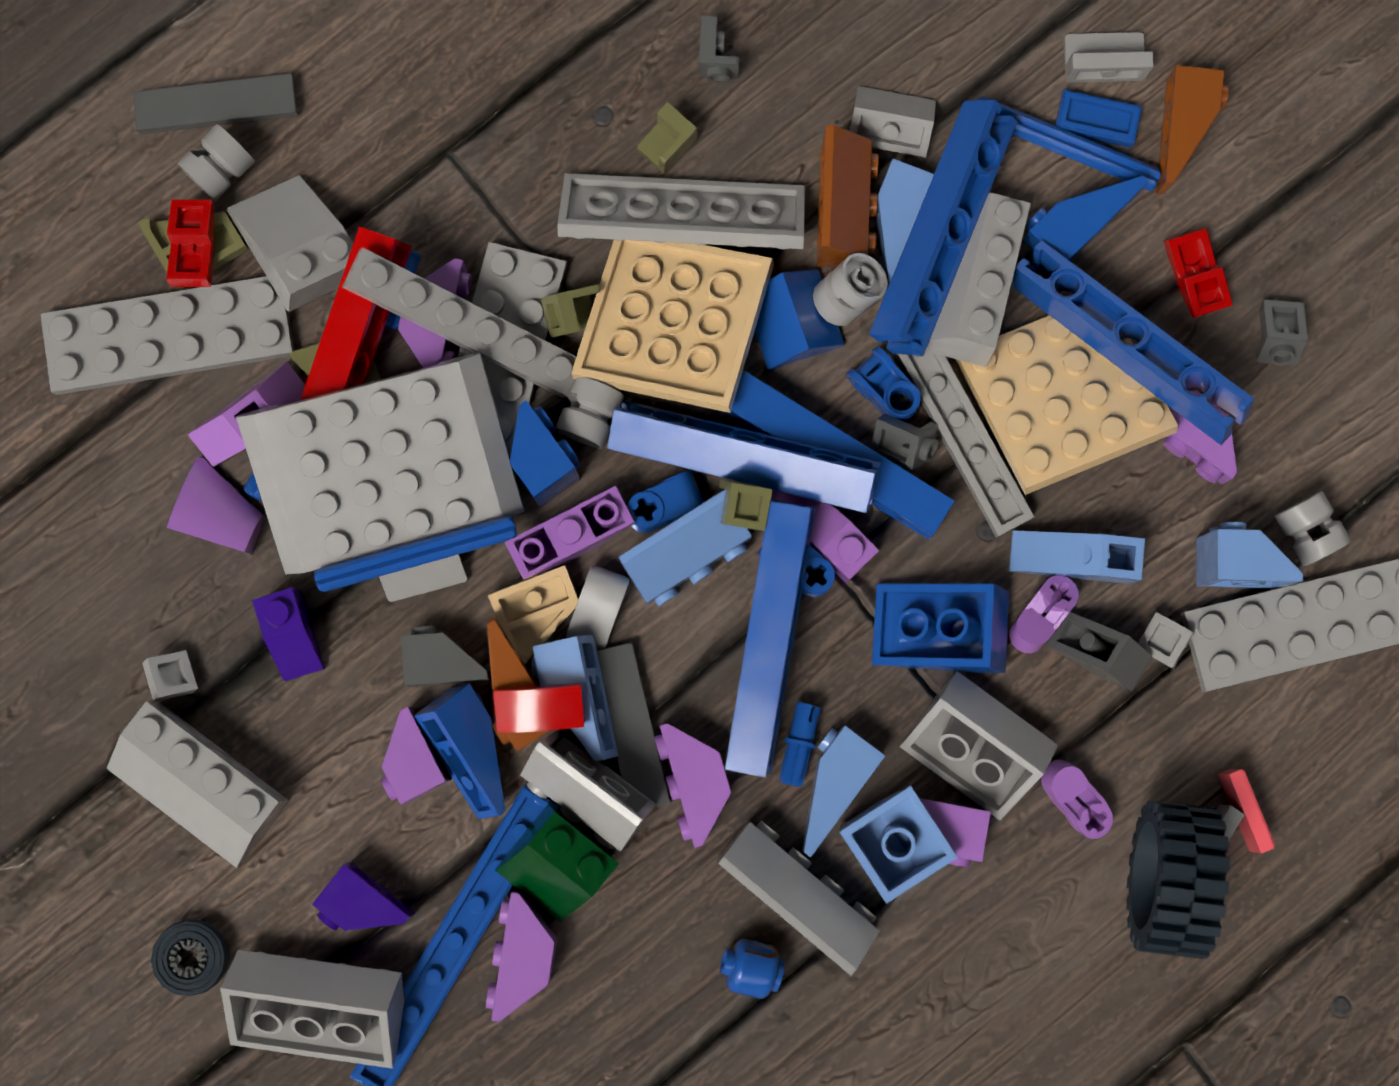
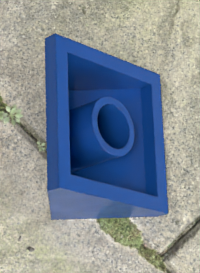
(789, 322)

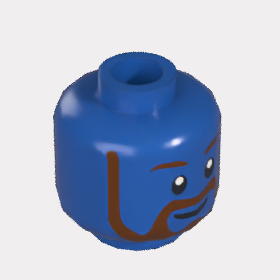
(752, 968)

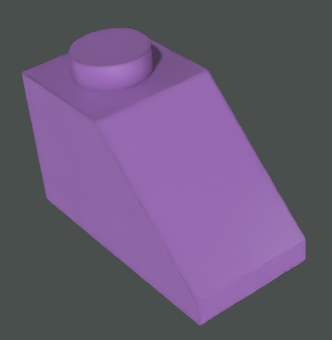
(411, 761)
(962, 828)

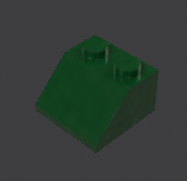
(556, 864)

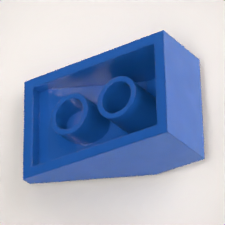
(941, 627)

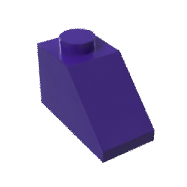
(289, 633)
(358, 902)

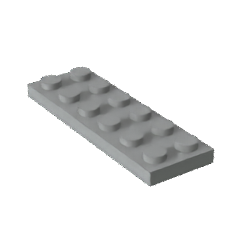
(682, 211)
(512, 289)
(165, 335)
(1295, 626)

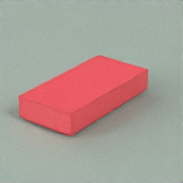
(1243, 799)

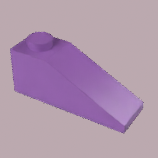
(835, 537)

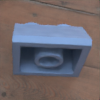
(1242, 559)
(897, 843)

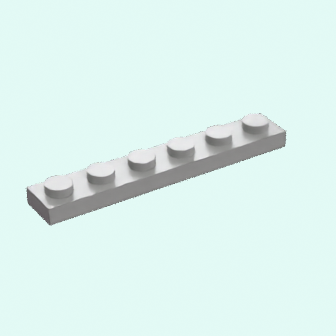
(460, 322)
(967, 441)

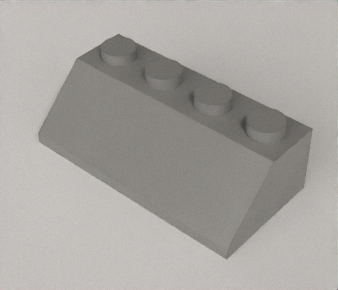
(980, 290)
(195, 782)
(799, 896)
(313, 1008)

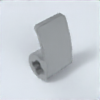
(598, 605)

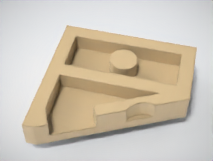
(534, 608)

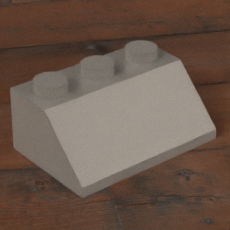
(979, 746)
(586, 790)

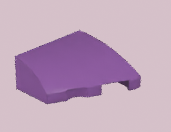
(215, 510)

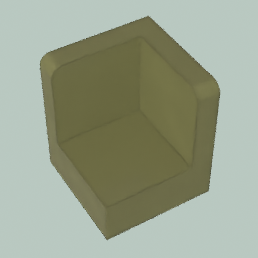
(668, 139)
(568, 310)
(745, 505)

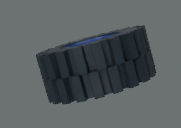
(1177, 879)

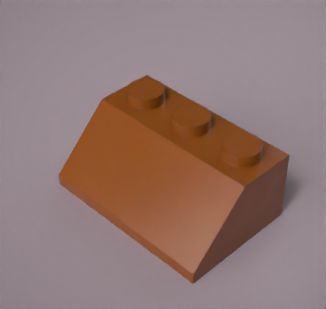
(845, 197)

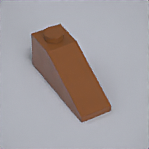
(1190, 107)
(507, 672)

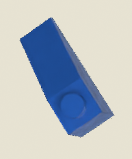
(1079, 219)
(466, 745)

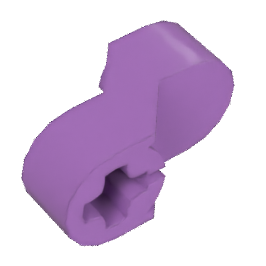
(1054, 598)
(1088, 815)

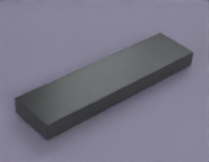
(215, 104)
(632, 724)

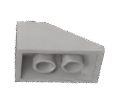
(294, 241)

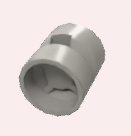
(216, 162)
(850, 289)
(589, 412)
(1306, 515)

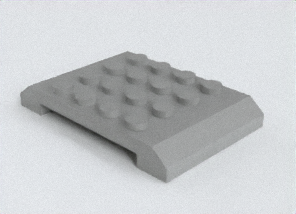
(381, 464)

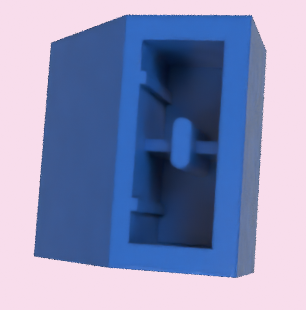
(538, 459)

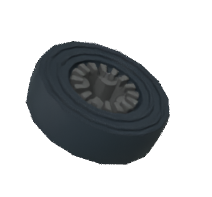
(168, 957)

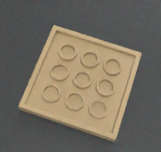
(674, 321)
(1061, 404)

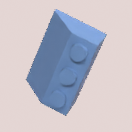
(684, 552)

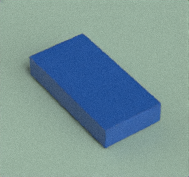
(1098, 118)

